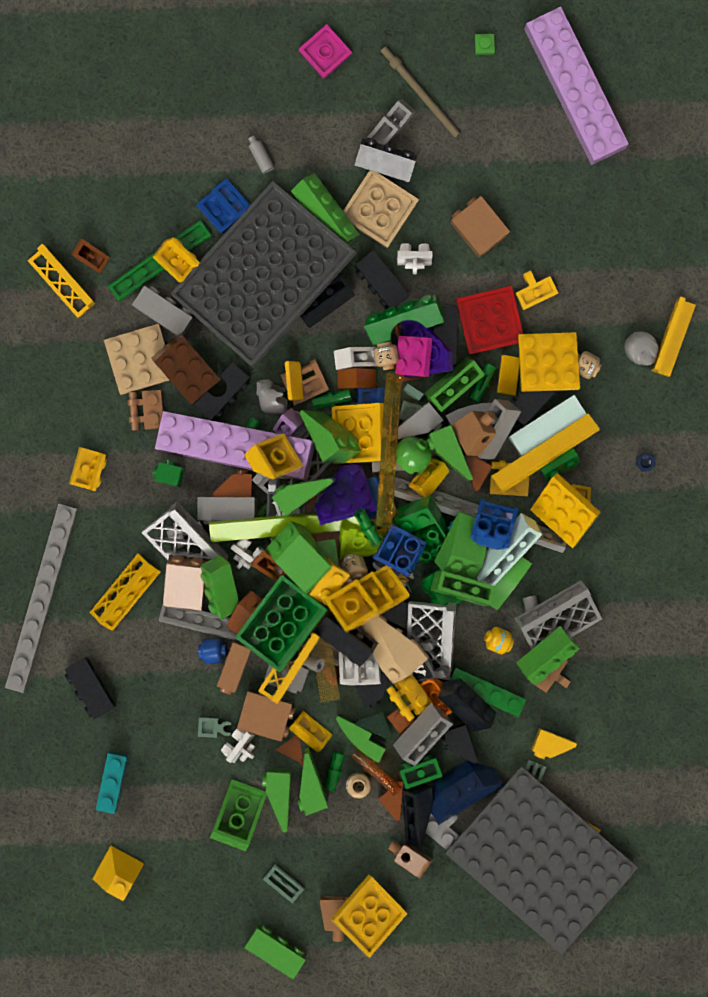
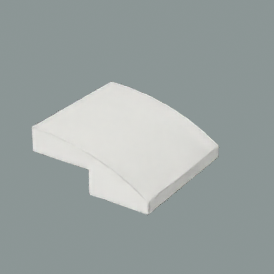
(352, 674)

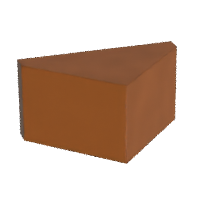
(90, 256)
(357, 378)
(478, 470)
(267, 565)
(391, 802)

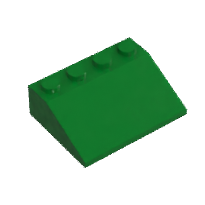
(281, 623)

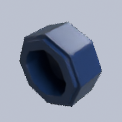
(645, 462)

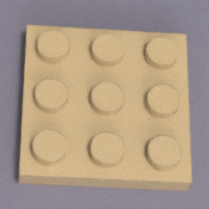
(379, 208)
(132, 361)

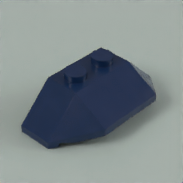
(462, 788)

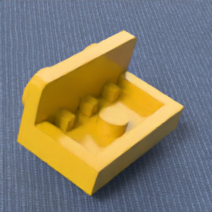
(176, 259)
(88, 469)
(329, 583)

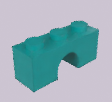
(111, 782)

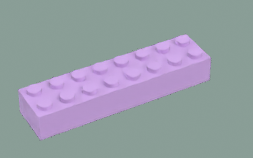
(576, 85)
(222, 442)

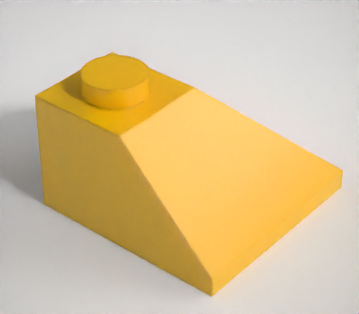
(273, 457)
(117, 872)

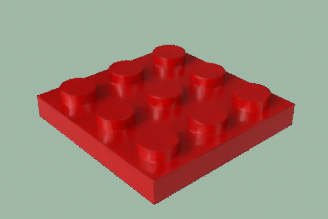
(489, 320)

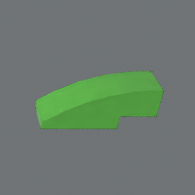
(509, 582)
(361, 738)

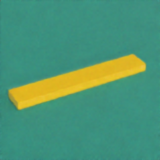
(545, 453)

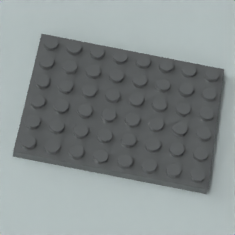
(263, 274)
(541, 860)

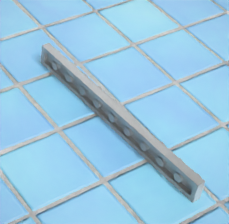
(452, 505)
(41, 598)
(208, 623)

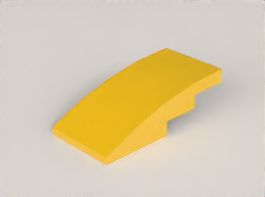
(367, 598)

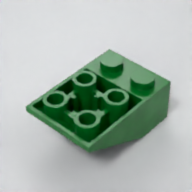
(425, 522)

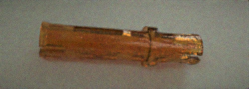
(370, 766)

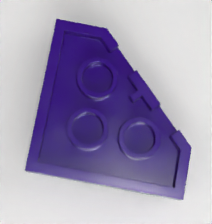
(441, 355)
(345, 495)

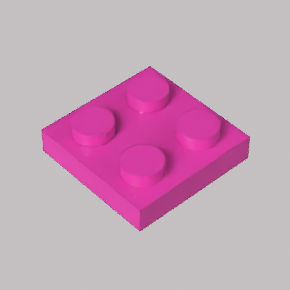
(325, 51)
(414, 356)

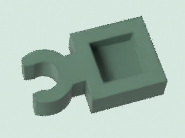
(210, 727)

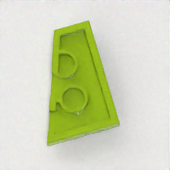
(355, 542)

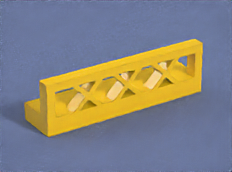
(63, 273)
(673, 337)
(126, 594)
(291, 672)

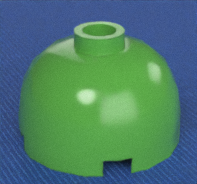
(413, 455)

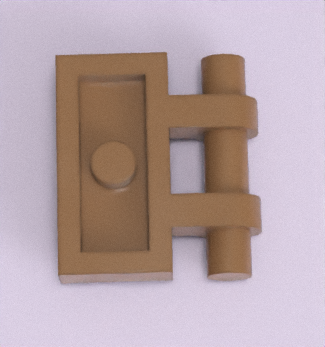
(152, 409)

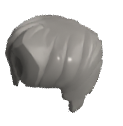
(641, 348)
(271, 397)

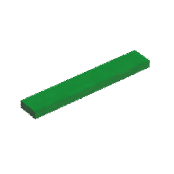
(150, 267)

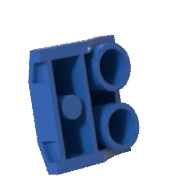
(493, 525)
(399, 547)

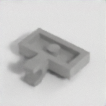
(442, 833)

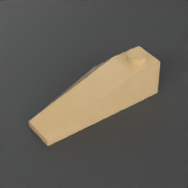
(394, 652)

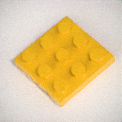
(548, 362)
(366, 424)
(565, 510)
(368, 916)

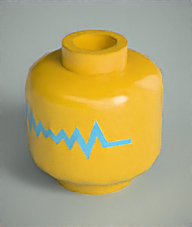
(499, 640)

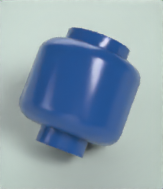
(212, 651)

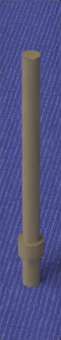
(396, 64)

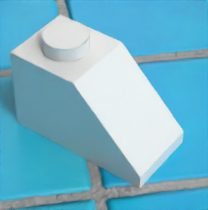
(354, 358)

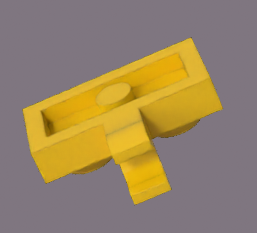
(535, 292)

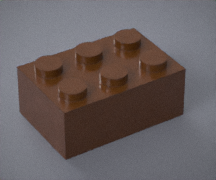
(185, 368)

